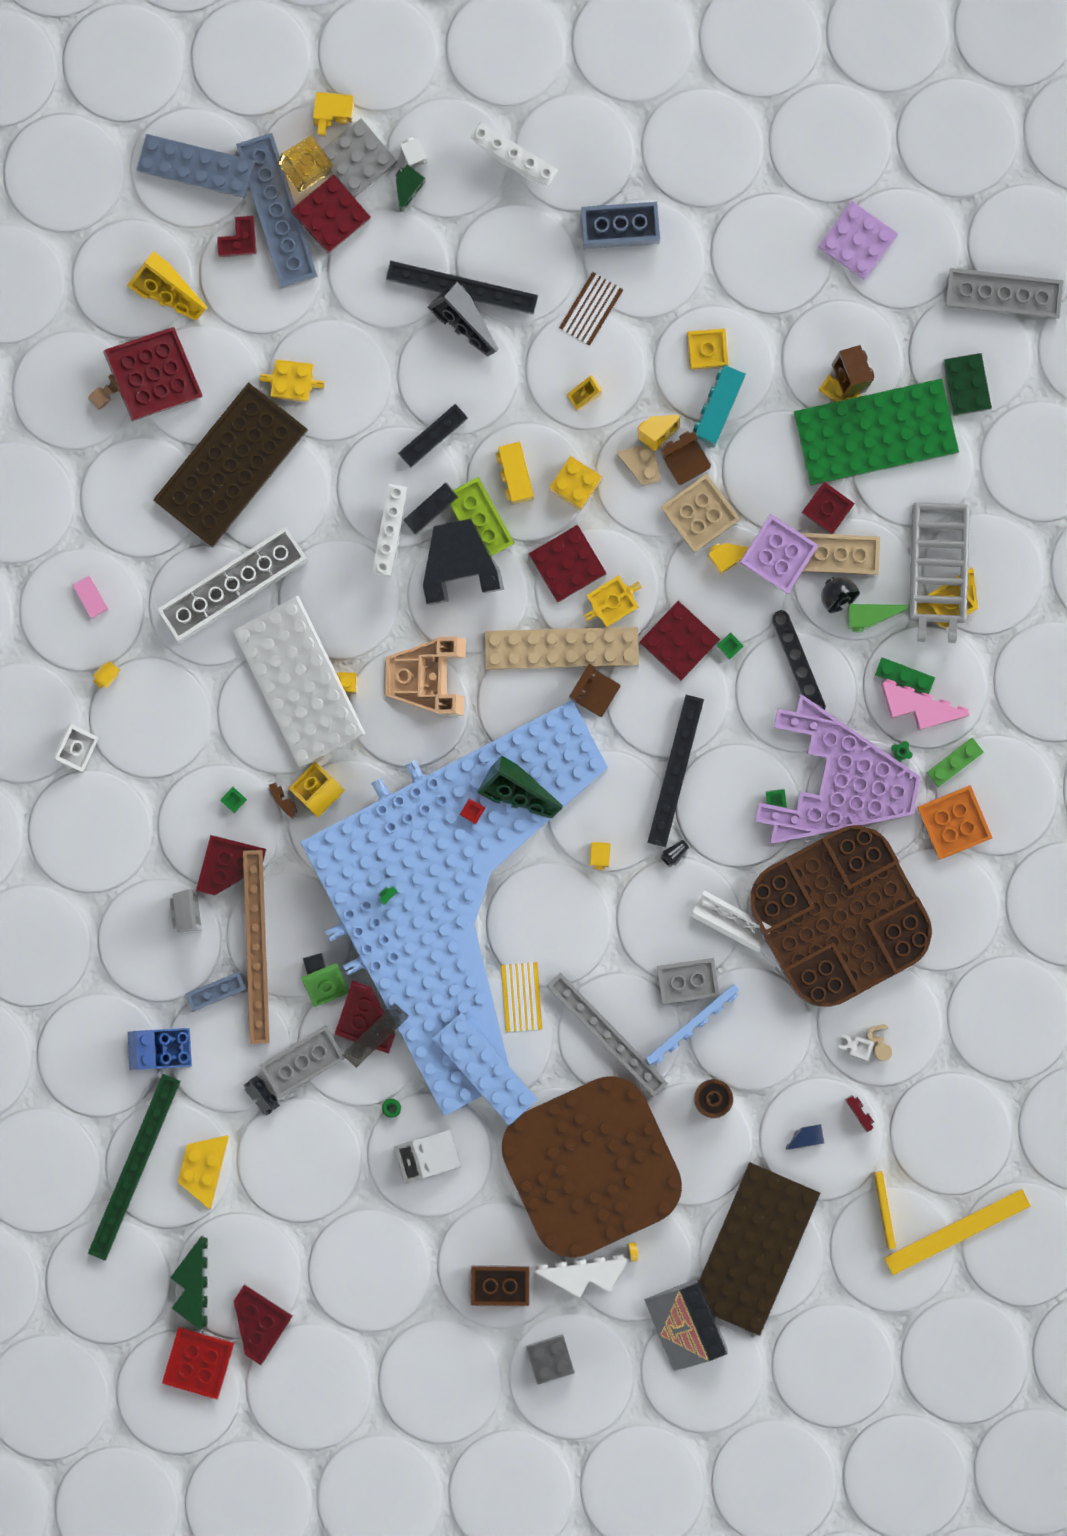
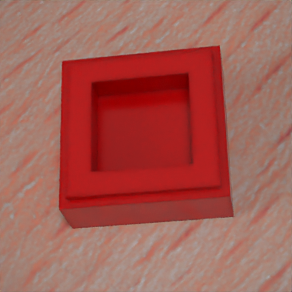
(472, 811)

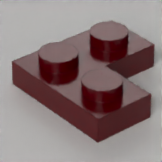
(243, 243)

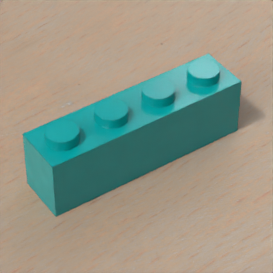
(720, 405)

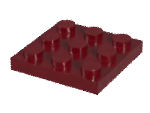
(330, 214)
(567, 563)
(679, 640)

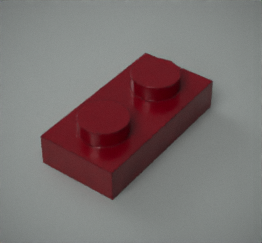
(864, 1119)

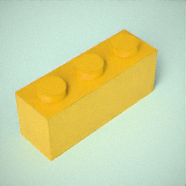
(515, 473)

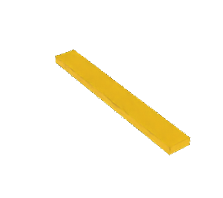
(957, 1232)

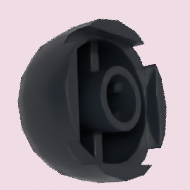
(838, 592)

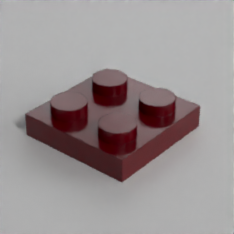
(828, 508)

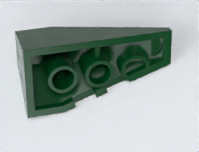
(514, 786)

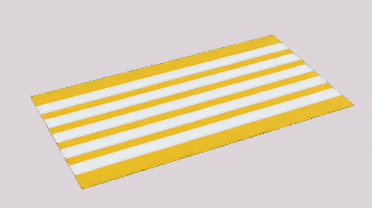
(521, 997)

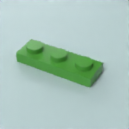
(955, 762)

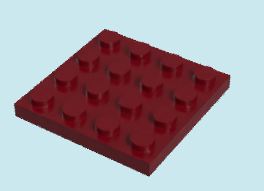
(152, 373)

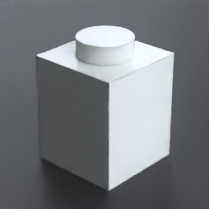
(413, 152)

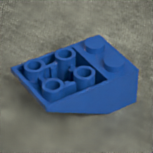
(159, 1049)

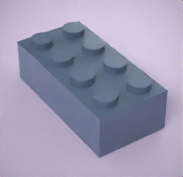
(620, 225)

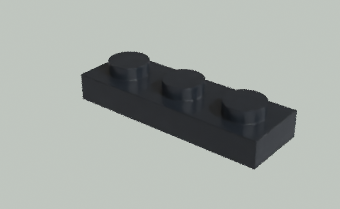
(431, 508)

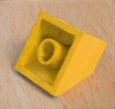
(316, 789)

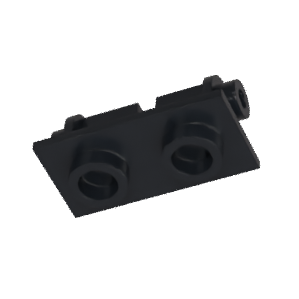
(257, 1088)

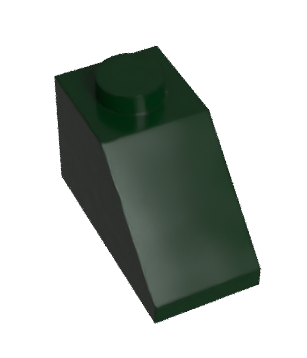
(408, 185)

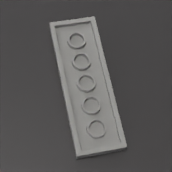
(1004, 293)

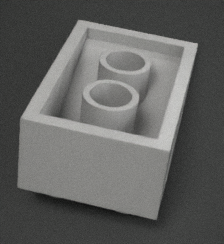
(186, 911)

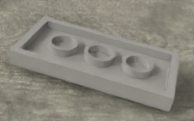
(302, 1061)

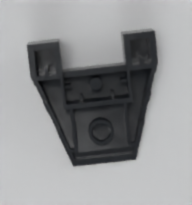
(456, 554)

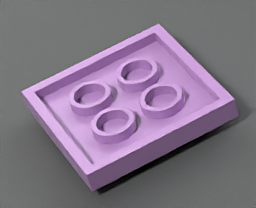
(858, 240)
(778, 553)

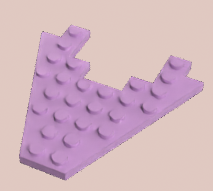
(857, 781)

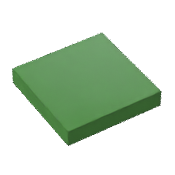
(325, 985)

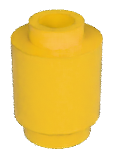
(106, 674)

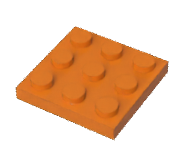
(954, 822)

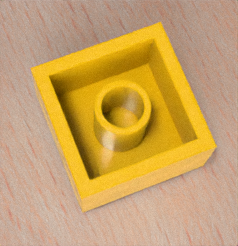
(575, 483)

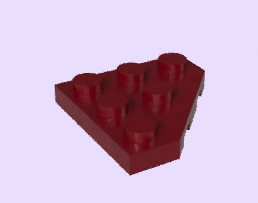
(223, 864)
(359, 1013)
(259, 1323)

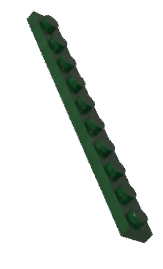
(134, 1167)

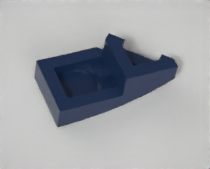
(806, 1137)

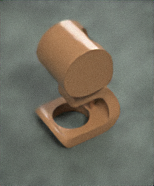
(101, 396)

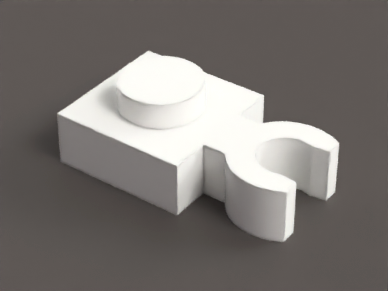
(859, 1048)

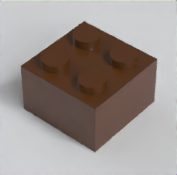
(853, 371)

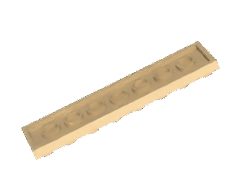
(562, 648)

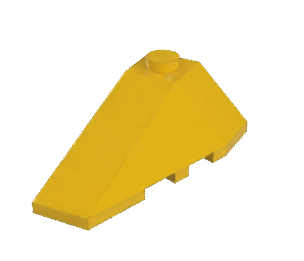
(163, 284)

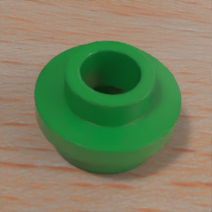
(386, 1112)

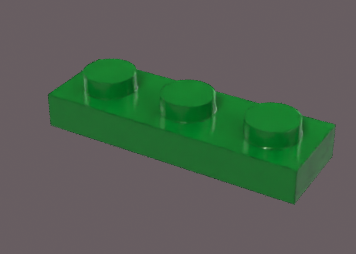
(904, 676)

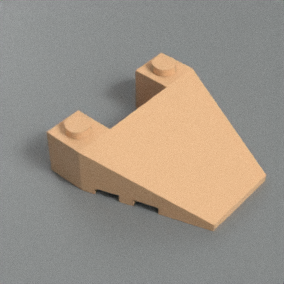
(421, 676)

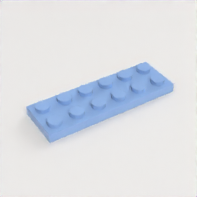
(484, 1068)

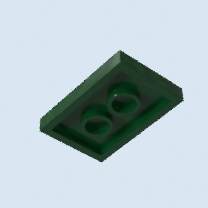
(967, 384)

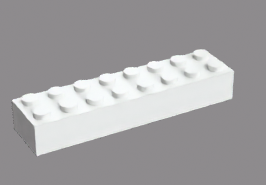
(232, 585)

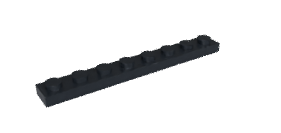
(478, 290)
(675, 771)

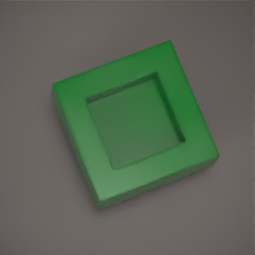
(730, 646)
(776, 798)
(233, 800)
(386, 894)

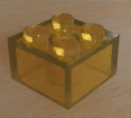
(305, 163)

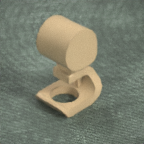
(881, 1051)

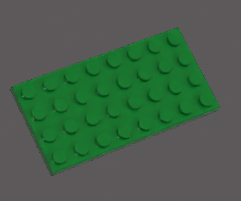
(876, 432)

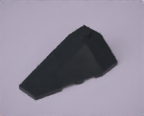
(460, 311)

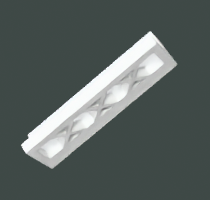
(729, 923)

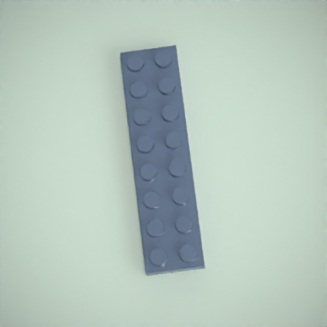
(274, 206)

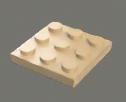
(700, 513)

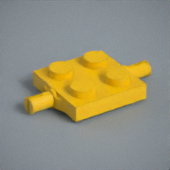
(292, 380)
(612, 601)

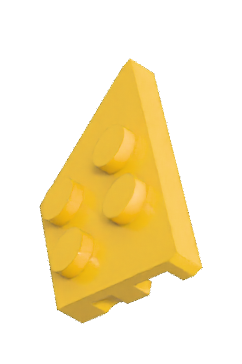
(951, 609)
(203, 1167)

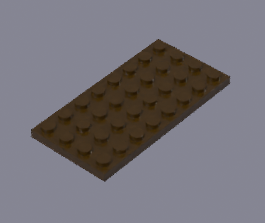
(230, 465)
(756, 1247)

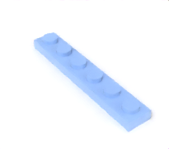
(686, 1031)

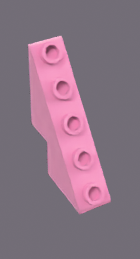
(925, 709)

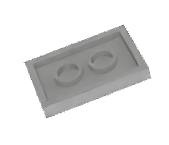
(688, 981)

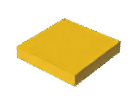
(707, 349)

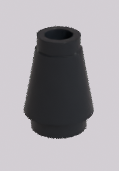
(674, 853)

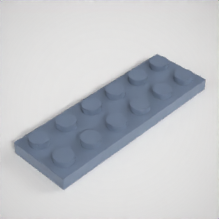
(196, 166)

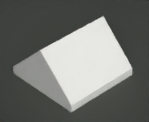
(75, 747)

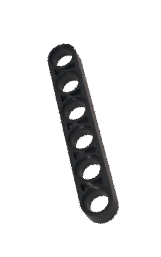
(801, 662)

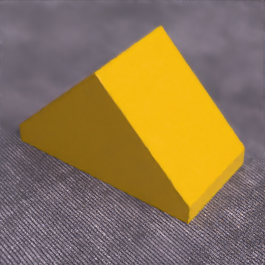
(585, 393)

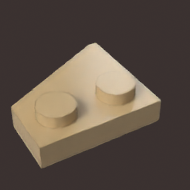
(641, 463)

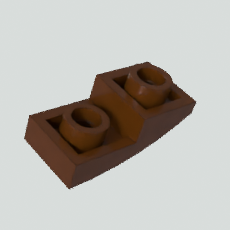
(286, 805)

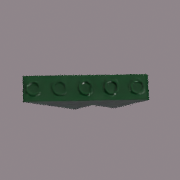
(191, 1277)

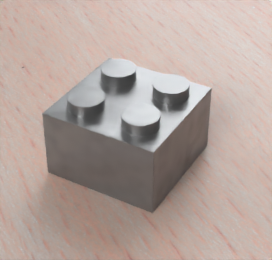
(550, 1359)

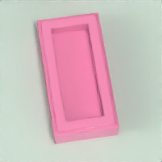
(90, 597)

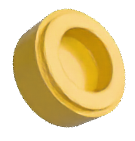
(632, 1251)

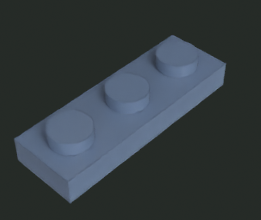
(215, 991)

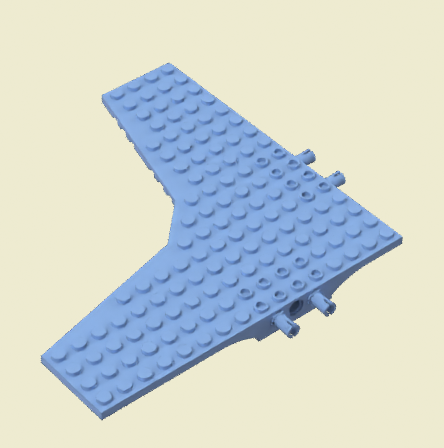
(425, 938)

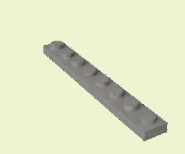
(607, 1034)

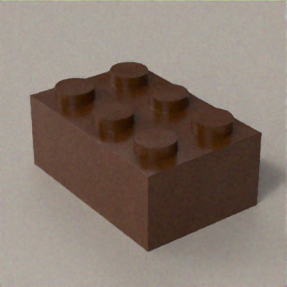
(499, 1285)

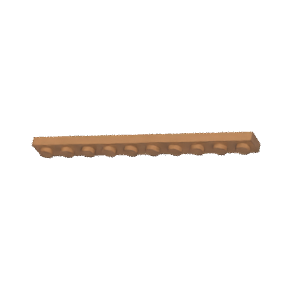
(256, 946)

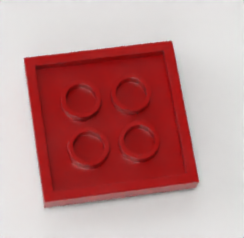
(198, 1363)

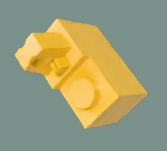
(331, 108)

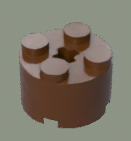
(722, 1092)

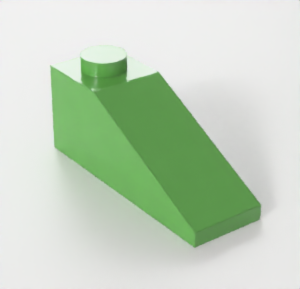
(868, 615)

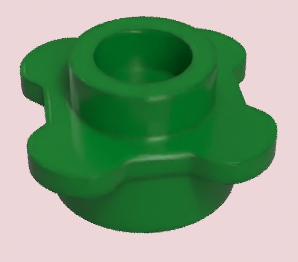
(905, 747)

